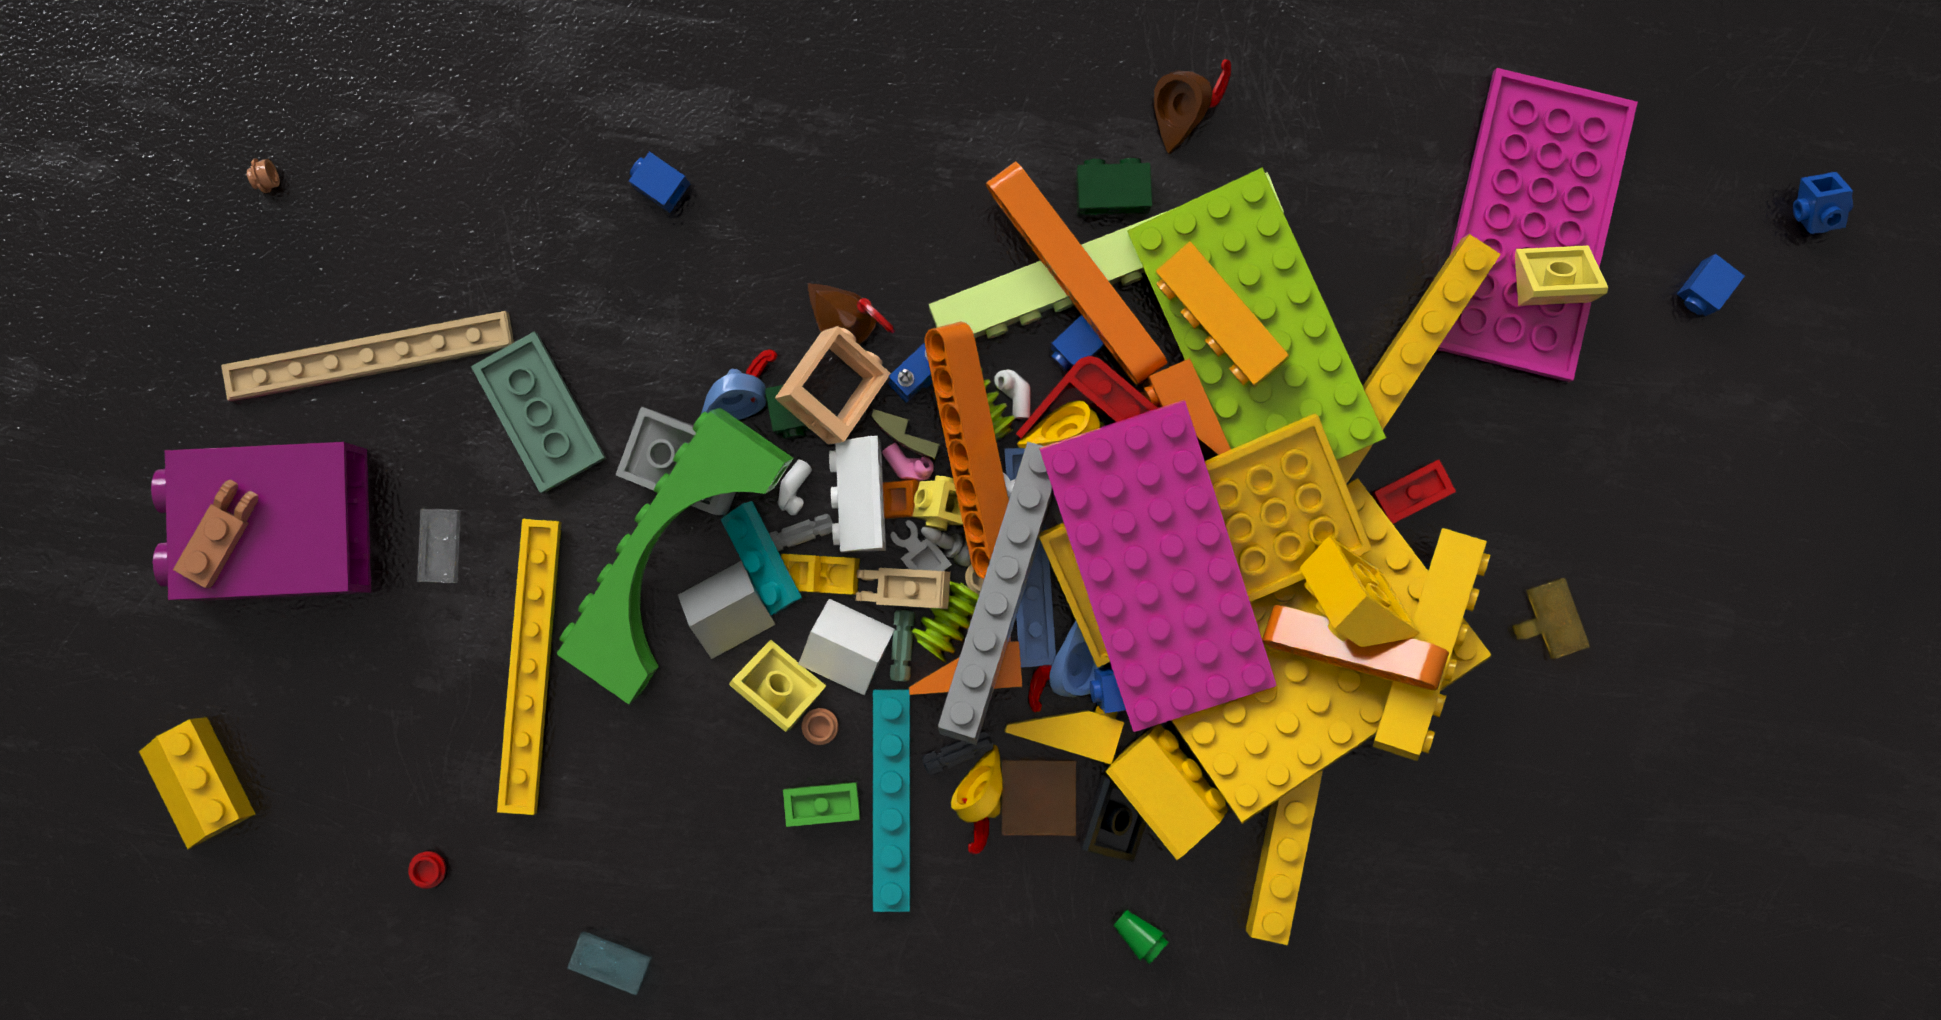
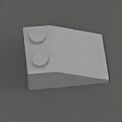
(651, 455)

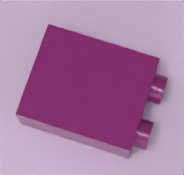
(301, 536)

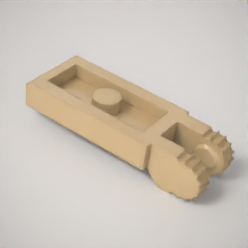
(907, 587)

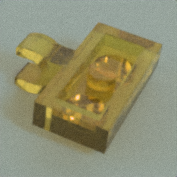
(1555, 619)

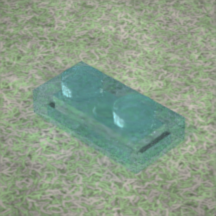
(609, 963)

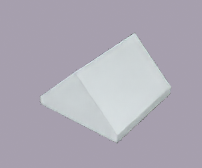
(846, 646)

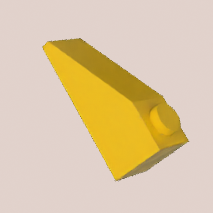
(1078, 732)

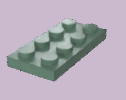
(538, 412)

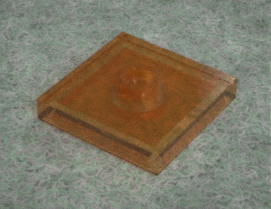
(1039, 797)

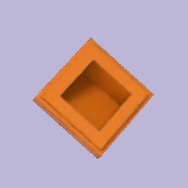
(899, 498)

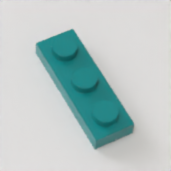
(761, 558)

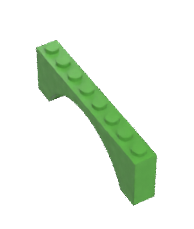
(609, 634)

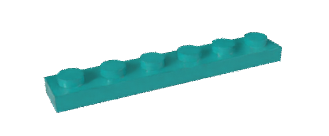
(891, 800)

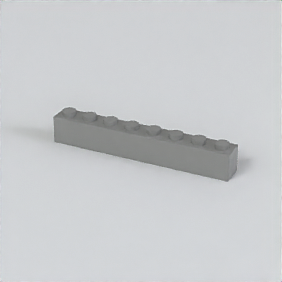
(998, 600)

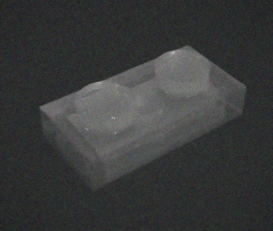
(438, 545)

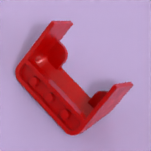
(1099, 388)

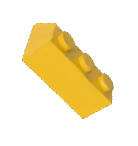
(1355, 597)
(196, 781)
(1168, 790)

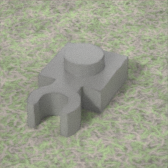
(922, 554)

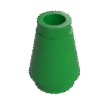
(1140, 936)

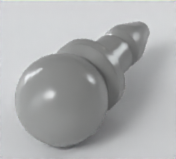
(953, 545)

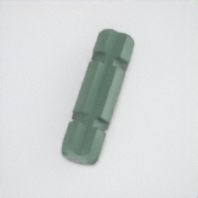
(902, 645)

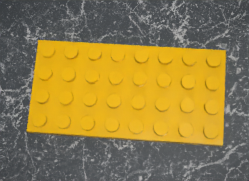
(1277, 506)

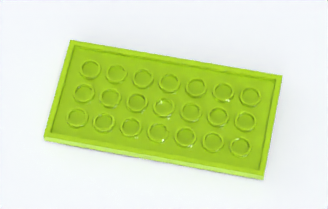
(1257, 255)

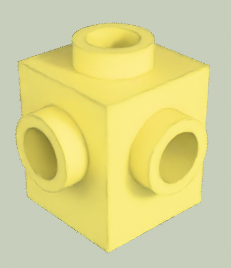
(937, 503)

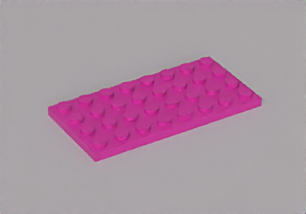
(1537, 180)
(1158, 565)

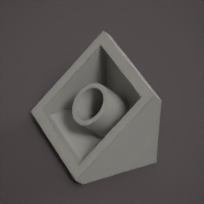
(725, 610)

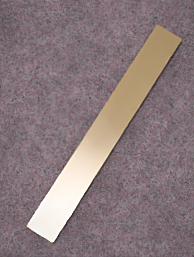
(367, 356)

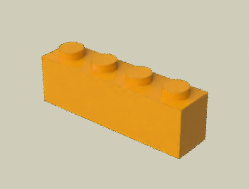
(1221, 314)

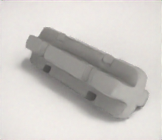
(802, 532)

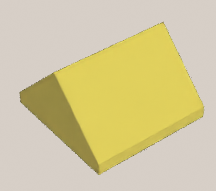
(1558, 276)
(777, 685)

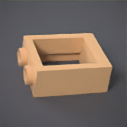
(812, 412)

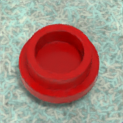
(427, 869)

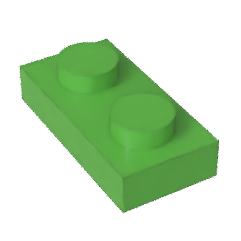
(821, 804)

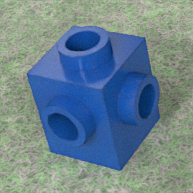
(1823, 202)

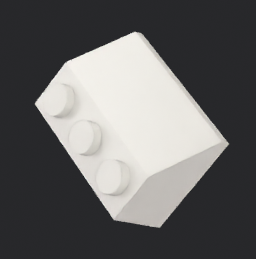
(858, 495)

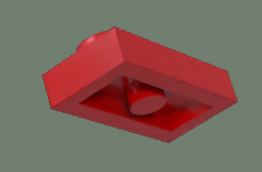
(1414, 491)

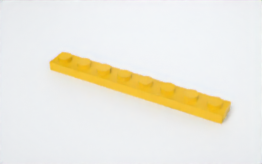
(529, 667)

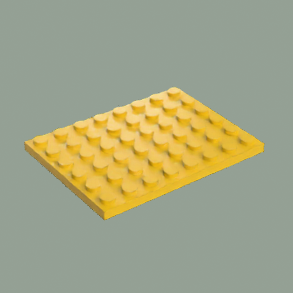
(1317, 711)

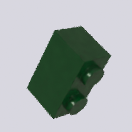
(1113, 187)

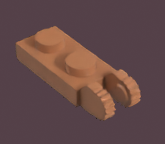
(216, 536)

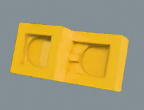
(823, 573)

